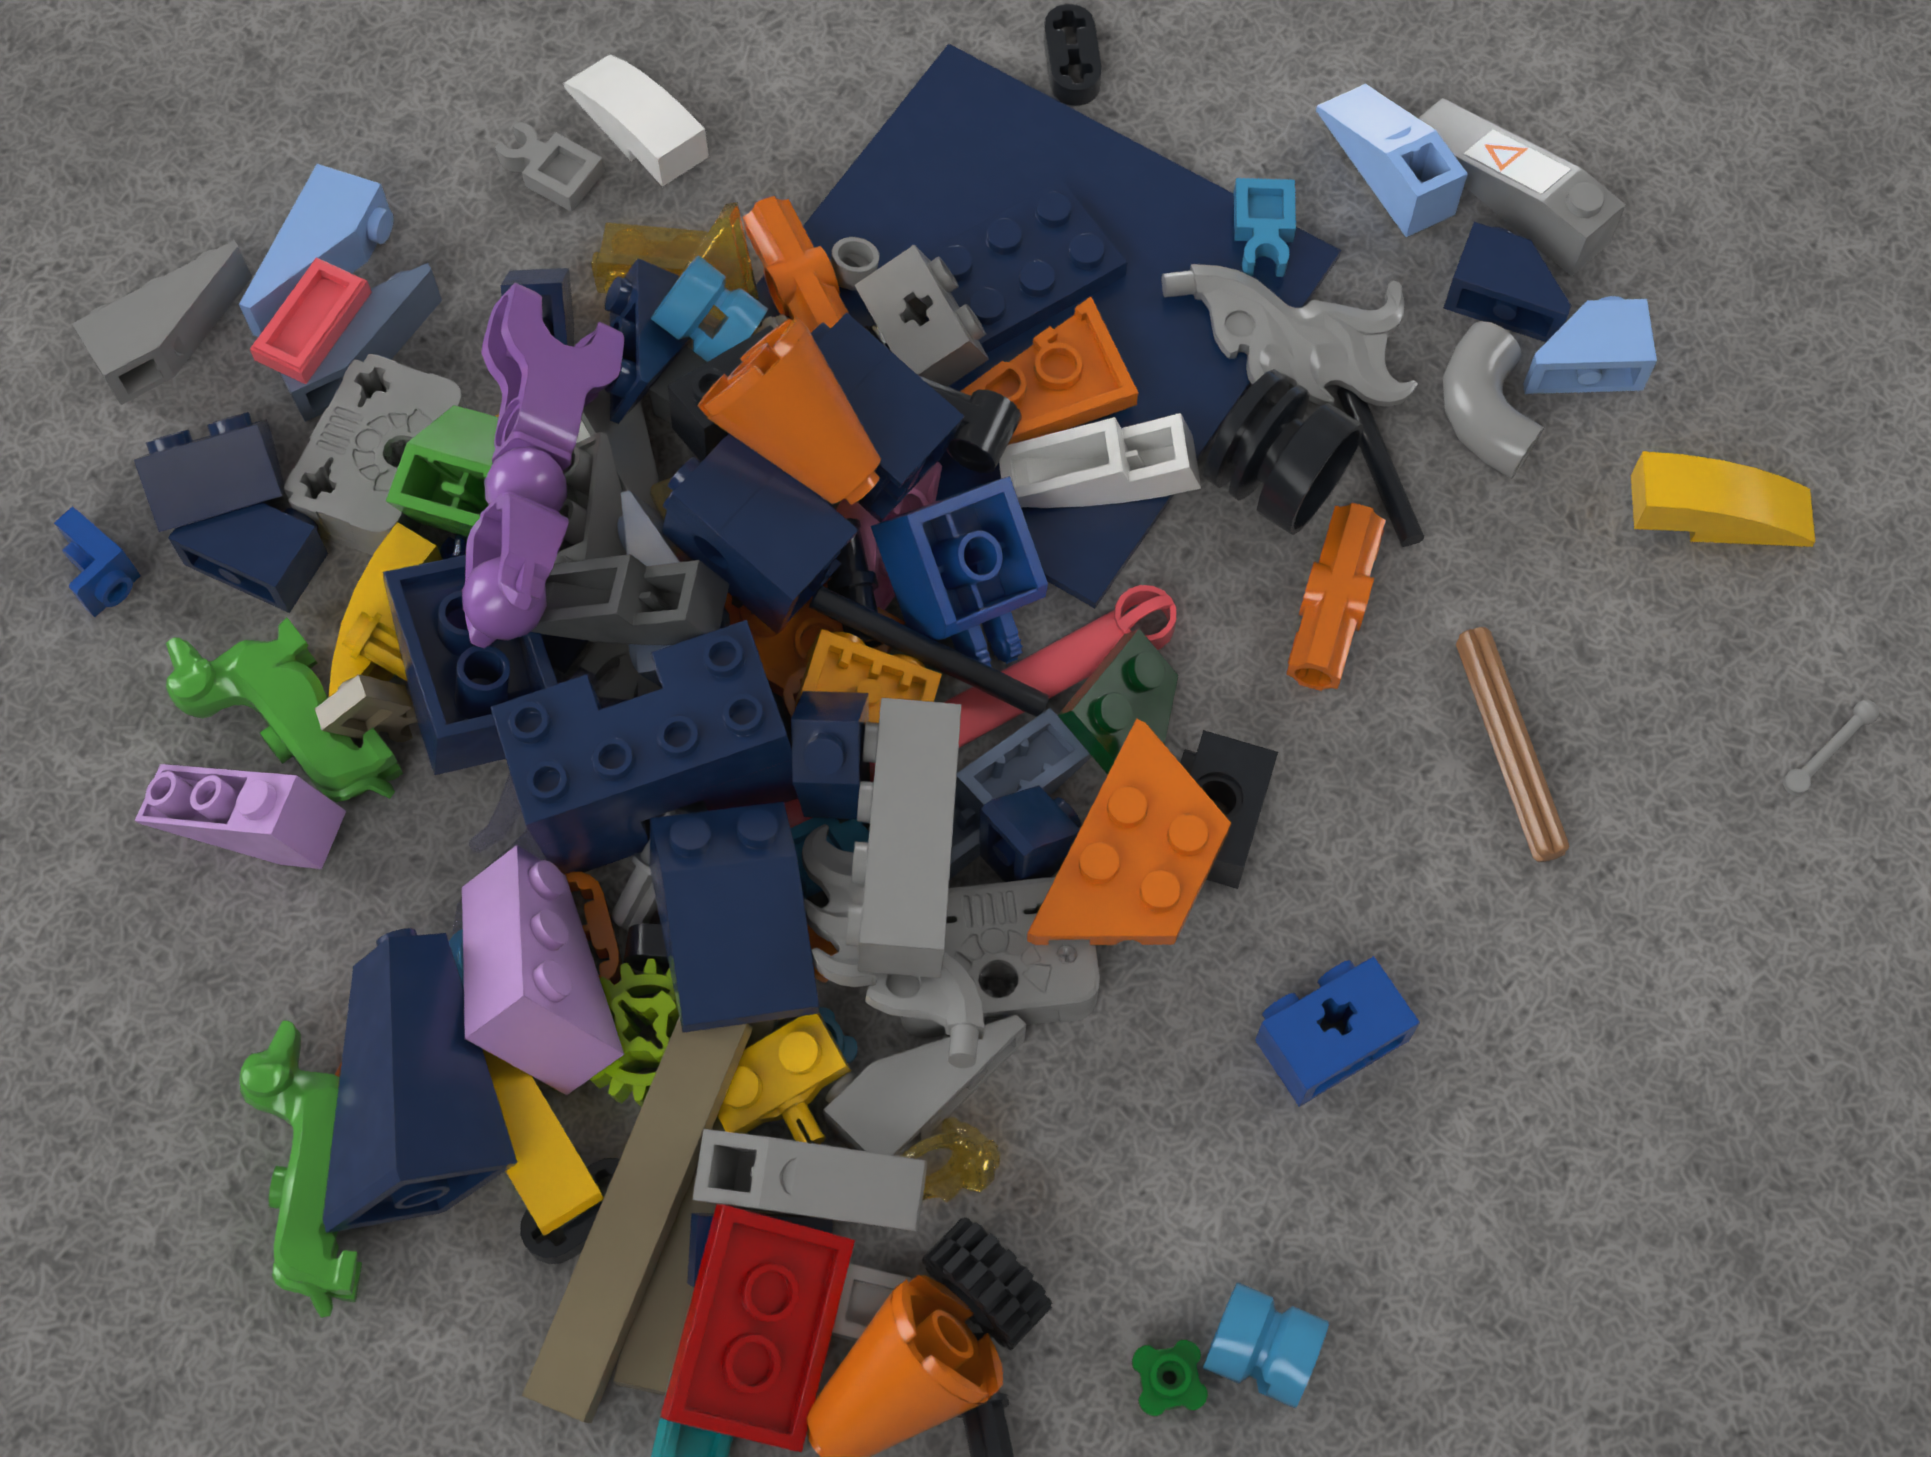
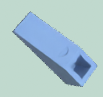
(1397, 157)

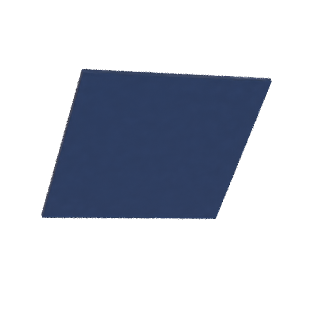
(984, 141)

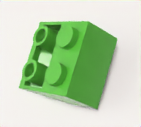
(446, 470)

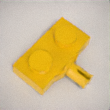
(782, 1077)

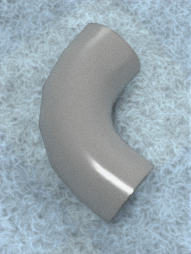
(1477, 402)

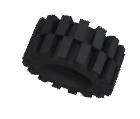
(988, 1281)

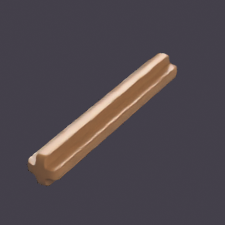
(1512, 745)

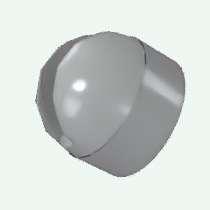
(853, 261)

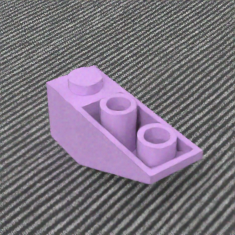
(244, 812)

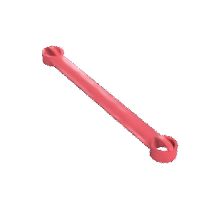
(1053, 667)

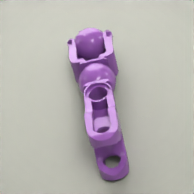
(534, 440)

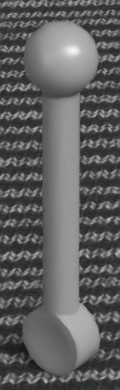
(1799, 780)

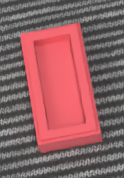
(310, 320)

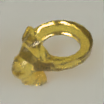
(969, 1167)

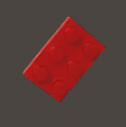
(758, 1328)

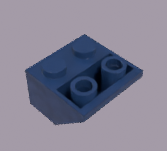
(211, 474)

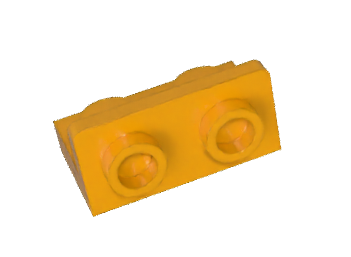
(847, 665)

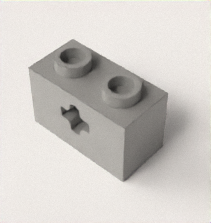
(900, 299)

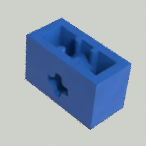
(1317, 1060)

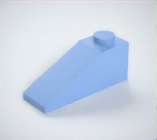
(333, 220)

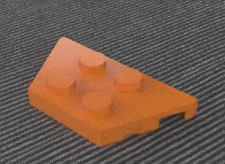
(1135, 854)

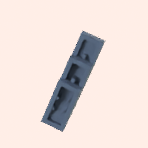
(1034, 755)

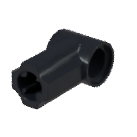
(985, 429)

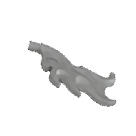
(1306, 344)
(945, 1000)

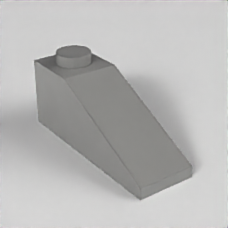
(913, 1091)

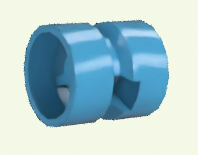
(691, 300)
(1266, 1345)

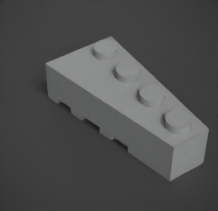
(909, 838)

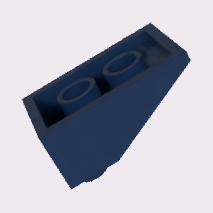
(451, 677)
(733, 916)

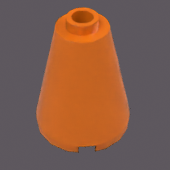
(796, 415)
(905, 1374)

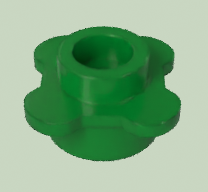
(1158, 1395)

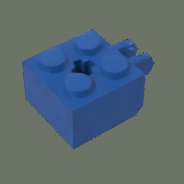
(964, 567)

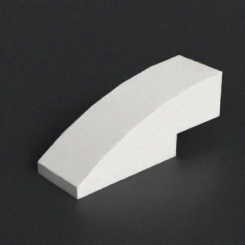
(640, 118)
(1103, 464)

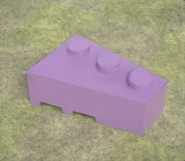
(532, 974)

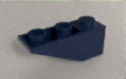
(646, 345)

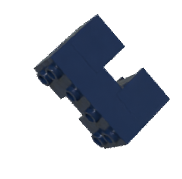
(773, 532)
(599, 772)

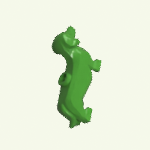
(284, 690)
(306, 1100)

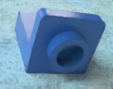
(104, 566)

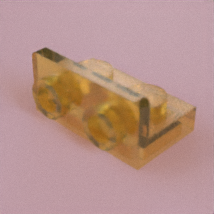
(656, 245)

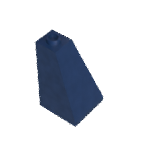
(413, 1094)

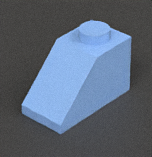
(1597, 350)

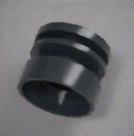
(1273, 446)

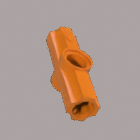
(794, 270)
(1336, 597)

